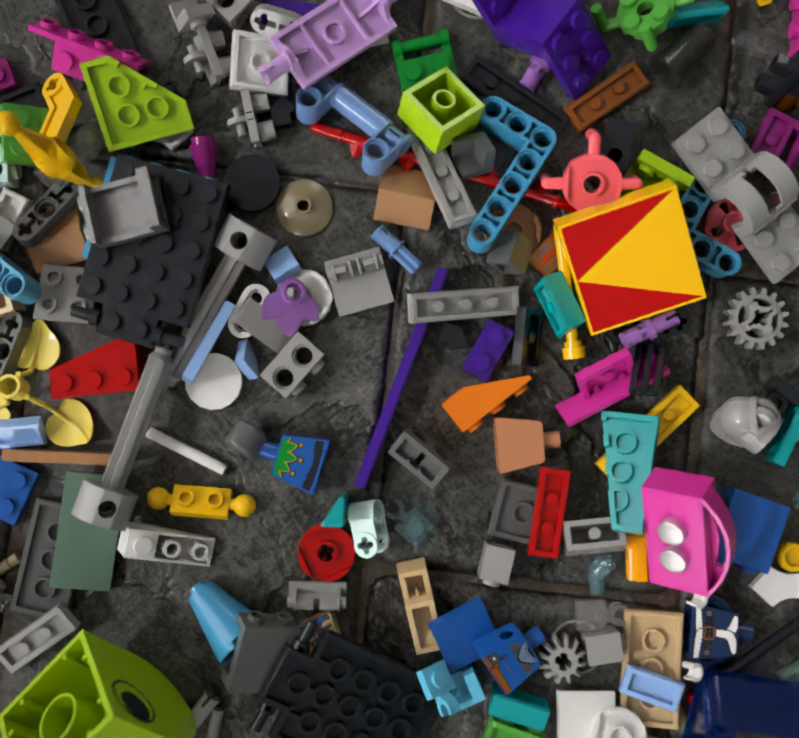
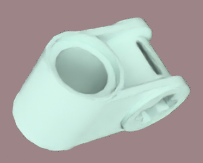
(368, 526)

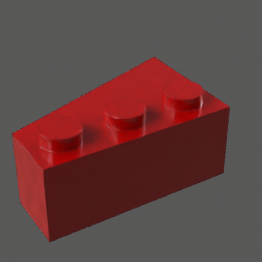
(102, 371)

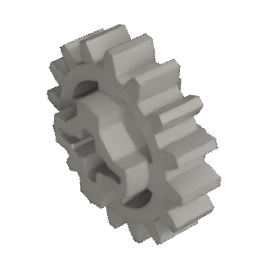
(763, 327)

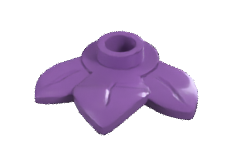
(289, 311)

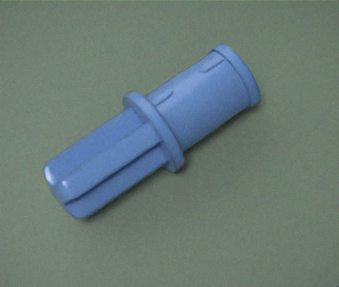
(396, 249)

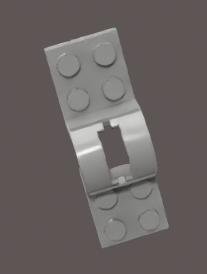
(720, 163)

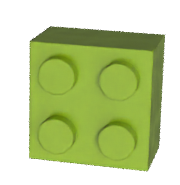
(440, 109)

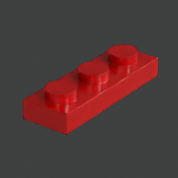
(548, 512)

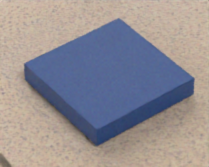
(457, 630)

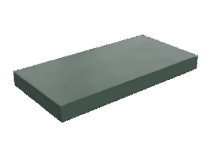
(82, 550)

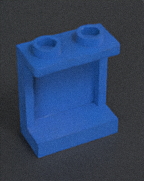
(757, 529)

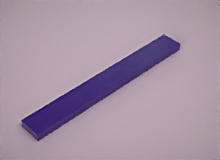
(396, 390)

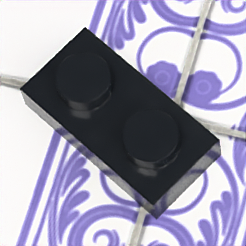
(527, 337)

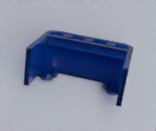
(742, 702)

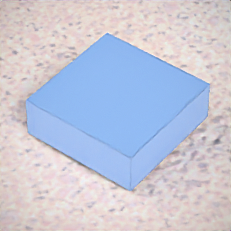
(282, 265)

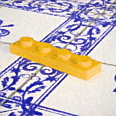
(671, 410)

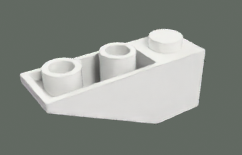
(165, 545)

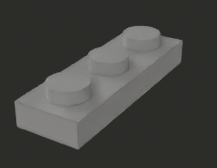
(37, 637)

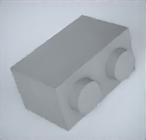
(591, 537)

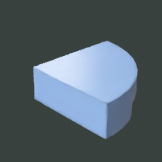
(247, 360)

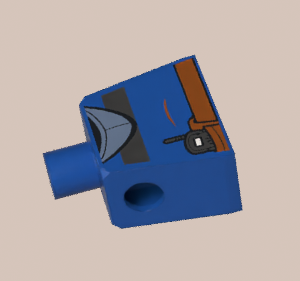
(509, 654)

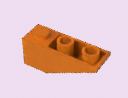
(475, 401)

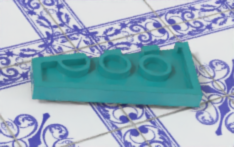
(630, 458)

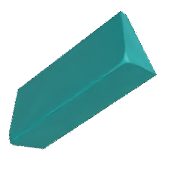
(698, 13)
(559, 304)
(338, 515)
(519, 707)

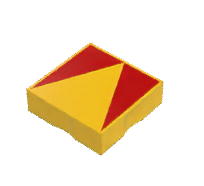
(631, 257)

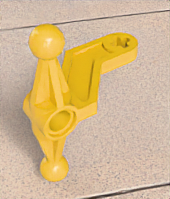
(49, 146)

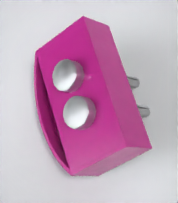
(684, 531)

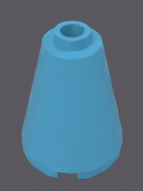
(217, 617)

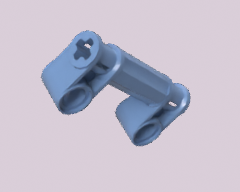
(385, 140)

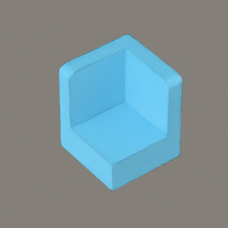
(468, 687)

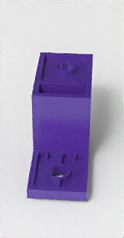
(553, 32)

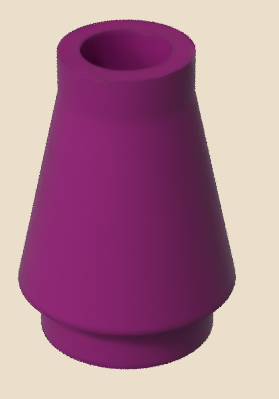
(204, 154)

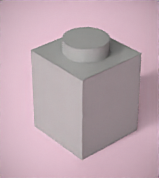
(495, 563)
(603, 645)

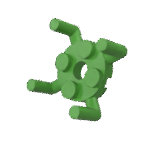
(639, 26)

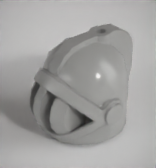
(747, 422)

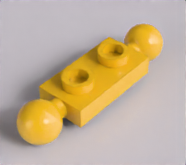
(201, 502)

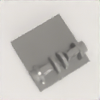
(359, 281)
(59, 293)

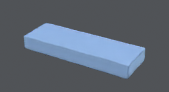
(208, 342)

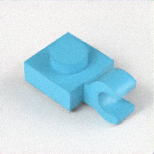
(436, 684)

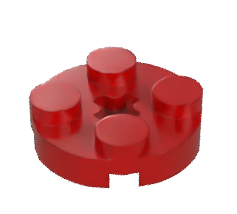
(321, 567)

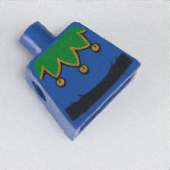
(297, 459)

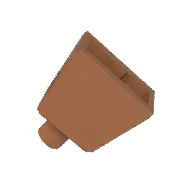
(521, 443)

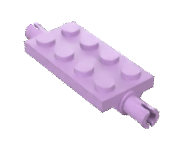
(327, 39)

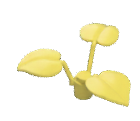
(72, 421)

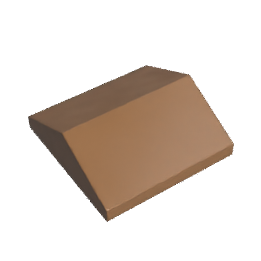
(404, 199)
(62, 245)

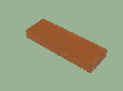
(606, 97)

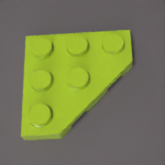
(132, 106)

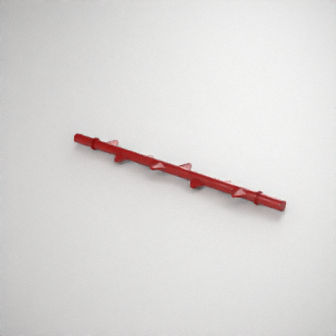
(409, 160)

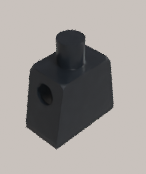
(617, 139)

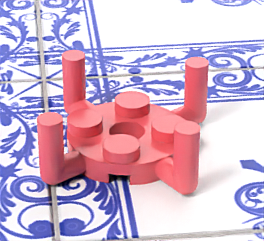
(591, 165)

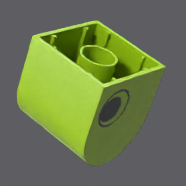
(98, 693)

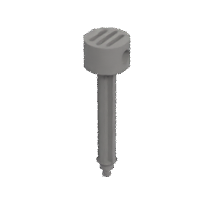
(254, 255)
(112, 485)

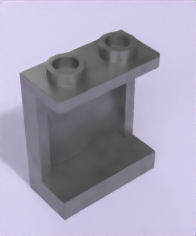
(123, 209)

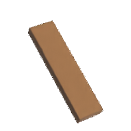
(56, 456)

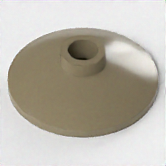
(308, 221)

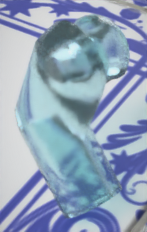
(598, 570)

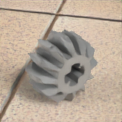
(567, 666)

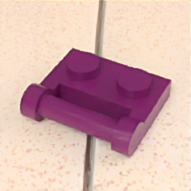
(774, 134)

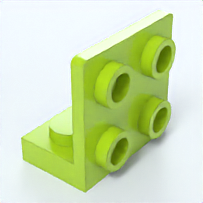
(654, 169)

